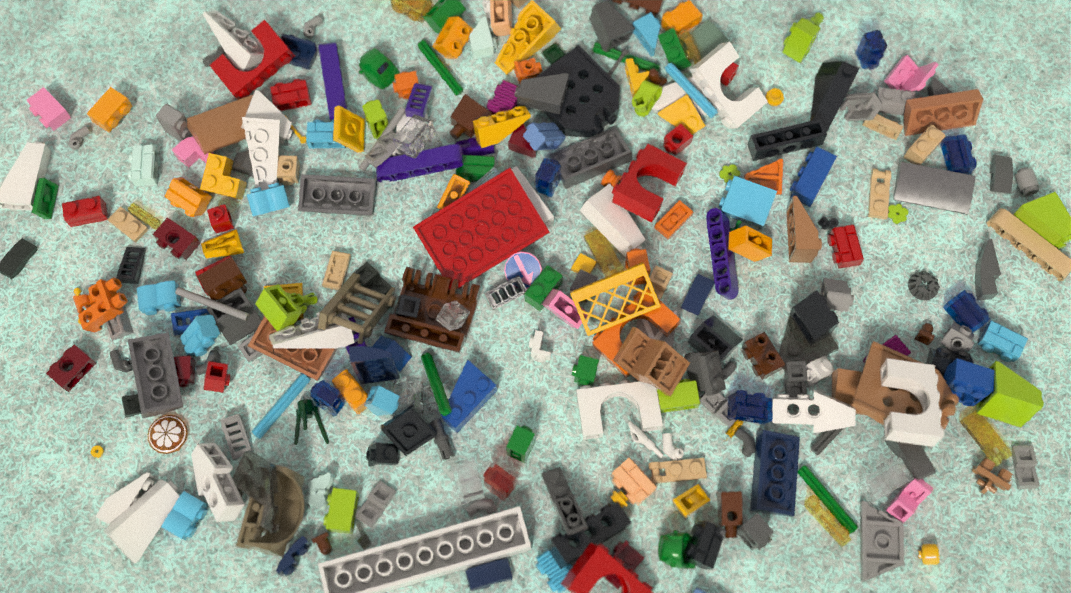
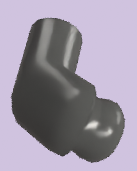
(213, 356)

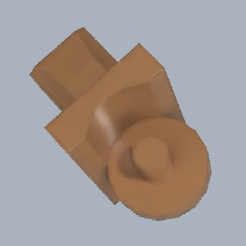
(984, 470)

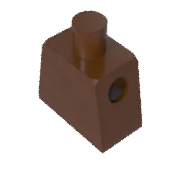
(464, 115)
(730, 502)

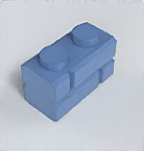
(544, 136)

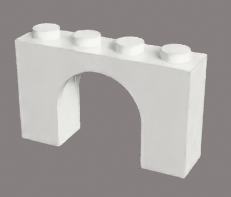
(708, 74)
(922, 382)
(640, 393)

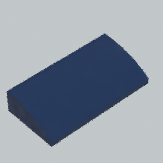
(372, 364)
(775, 473)

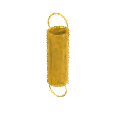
(734, 428)

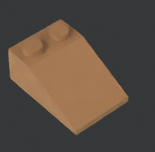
(802, 234)

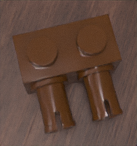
(223, 279)
(763, 356)

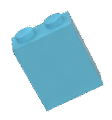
(747, 201)

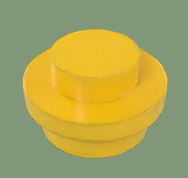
(774, 97)
(620, 498)

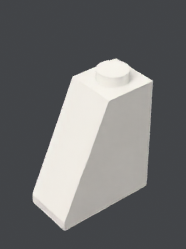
(262, 108)

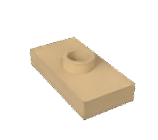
(336, 270)

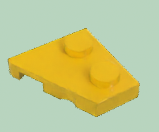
(684, 113)
(223, 245)

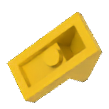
(634, 77)
(691, 501)

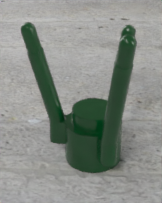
(305, 411)

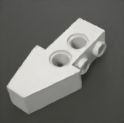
(831, 416)
(215, 482)

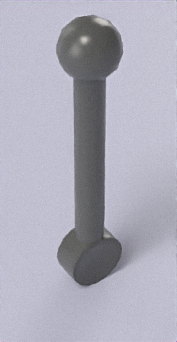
(624, 52)

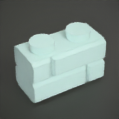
(144, 165)

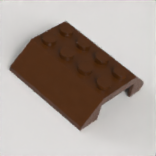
(433, 297)

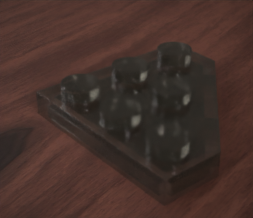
(796, 347)

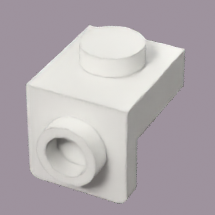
(536, 352)
(818, 370)

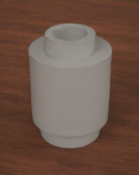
(1027, 181)

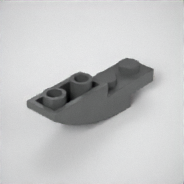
(564, 501)

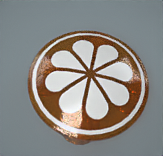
(167, 434)

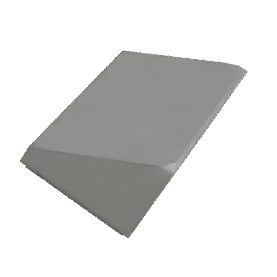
(119, 326)

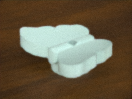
(319, 491)

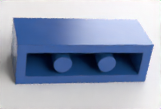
(812, 176)

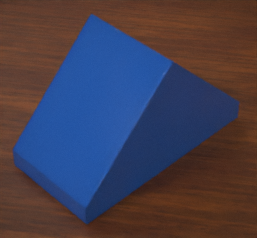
(399, 355)

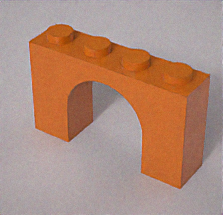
(609, 340)

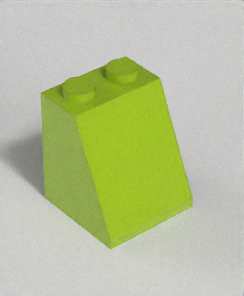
(1048, 219)
(1012, 398)

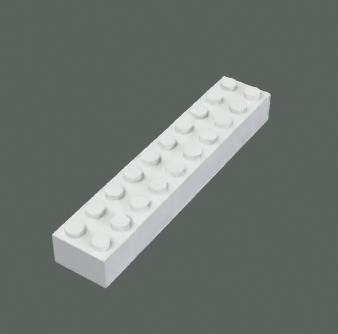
(428, 555)

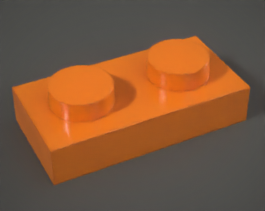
(673, 219)

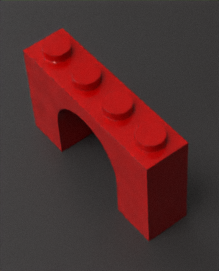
(275, 57)
(649, 162)
(597, 563)

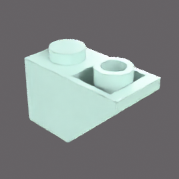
(481, 41)

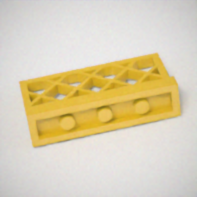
(608, 283)

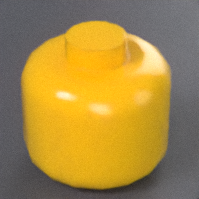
(929, 554)

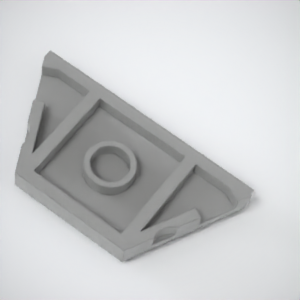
(879, 542)

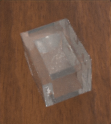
(452, 315)

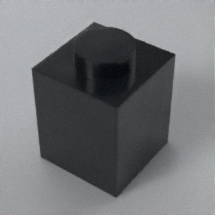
(408, 306)

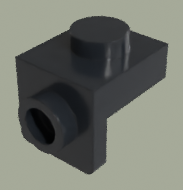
(382, 454)

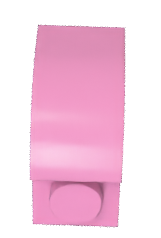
(189, 152)
(908, 499)

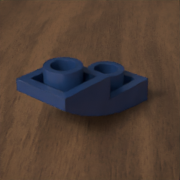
(698, 294)
(288, 562)
(488, 574)

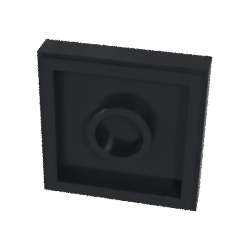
(409, 430)

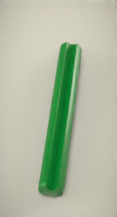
(615, 54)
(440, 67)
(436, 384)
(827, 499)

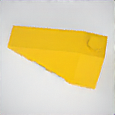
(528, 36)

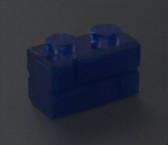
(871, 49)
(958, 154)
(548, 177)
(966, 311)
(327, 397)
(749, 407)

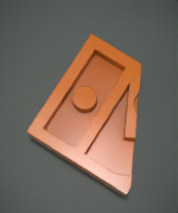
(768, 176)

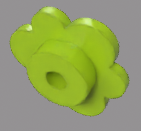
(732, 169)
(902, 213)

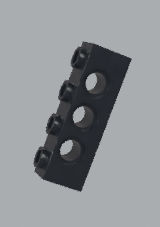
(787, 139)
(566, 554)

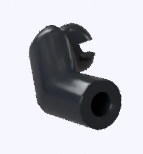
(827, 224)

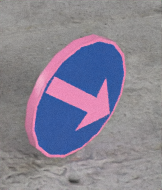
(524, 265)

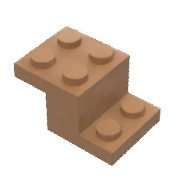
(651, 361)

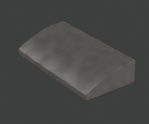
(592, 157)
(934, 187)
(337, 195)
(155, 374)

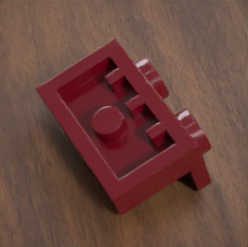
(630, 558)

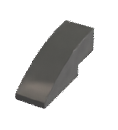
(986, 272)

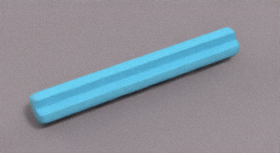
(691, 90)
(280, 406)

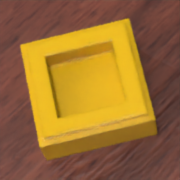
(583, 263)

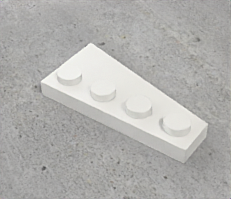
(263, 147)

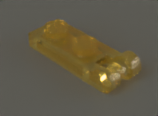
(692, 51)
(603, 252)
(986, 437)
(827, 521)

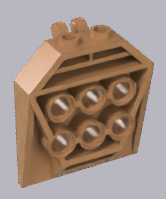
(880, 401)

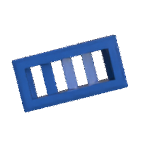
(177, 330)

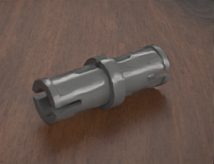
(442, 440)

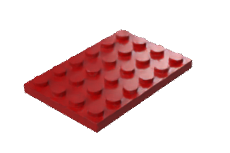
(481, 229)

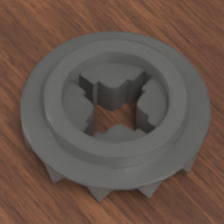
(922, 293)

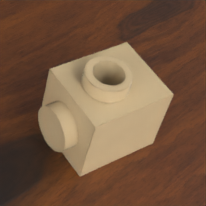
(288, 170)

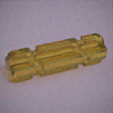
(145, 216)

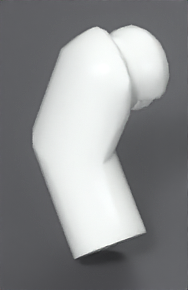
(669, 449)

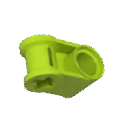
(646, 98)

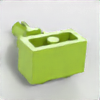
(802, 37)
(282, 307)

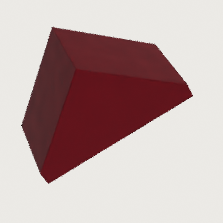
(519, 144)

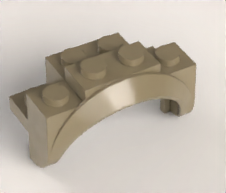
(289, 516)

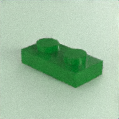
(45, 198)

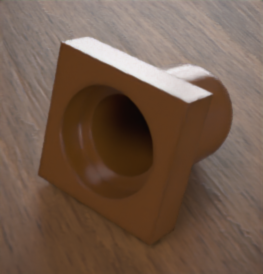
(655, 78)
(925, 334)
(323, 543)

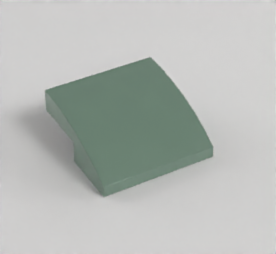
(707, 38)

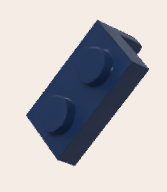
(304, 51)

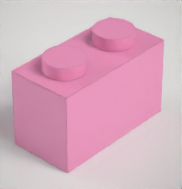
(48, 108)
(563, 308)

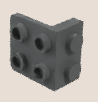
(706, 371)

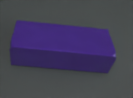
(472, 147)

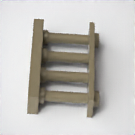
(345, 296)

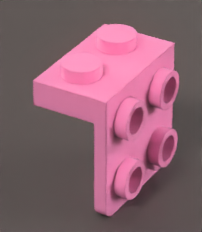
(909, 76)

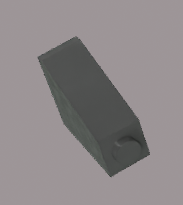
(609, 26)
(543, 92)

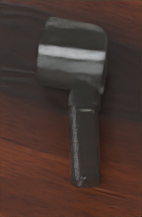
(364, 540)

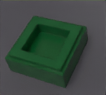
(553, 53)

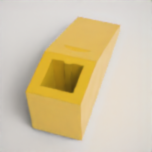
(497, 127)

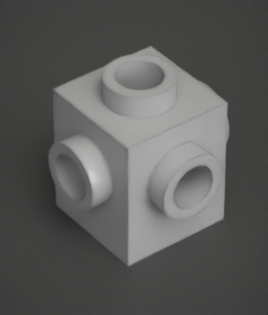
(958, 338)

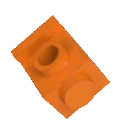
(527, 69)

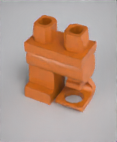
(104, 304)

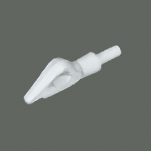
(486, 6)
(642, 438)

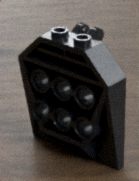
(600, 108)

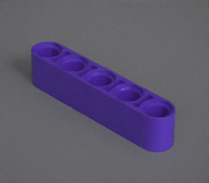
(332, 77)
(427, 162)
(725, 261)

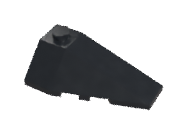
(830, 90)

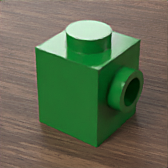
(585, 371)

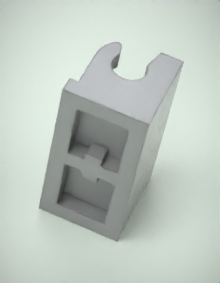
(861, 106)

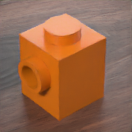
(405, 83)

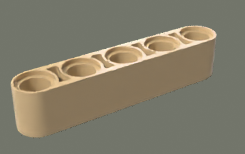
(1031, 243)

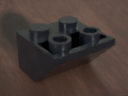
(814, 318)
(715, 336)

